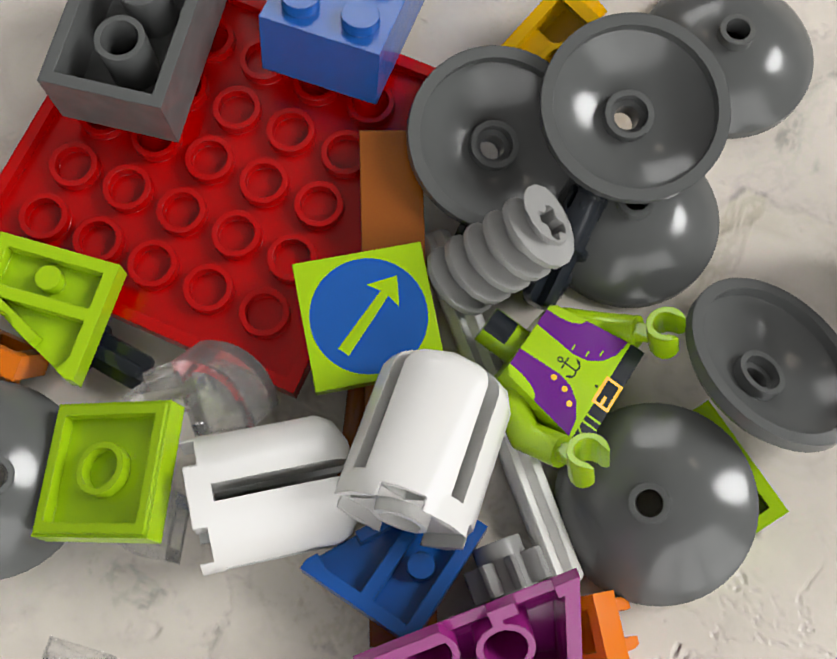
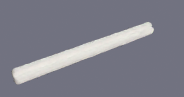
(522, 471)

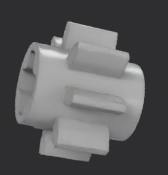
(504, 569)

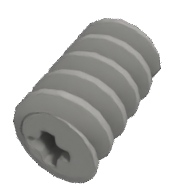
(502, 252)

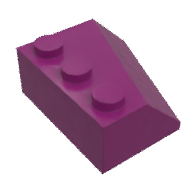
(526, 624)

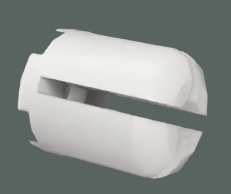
(426, 447)
(267, 491)

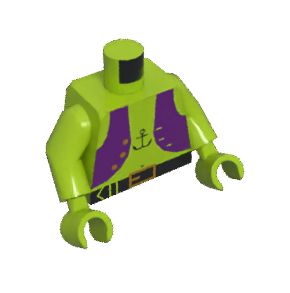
(569, 374)

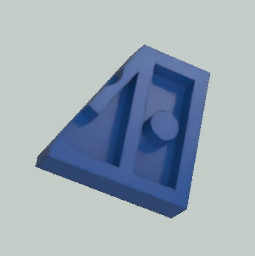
(391, 575)

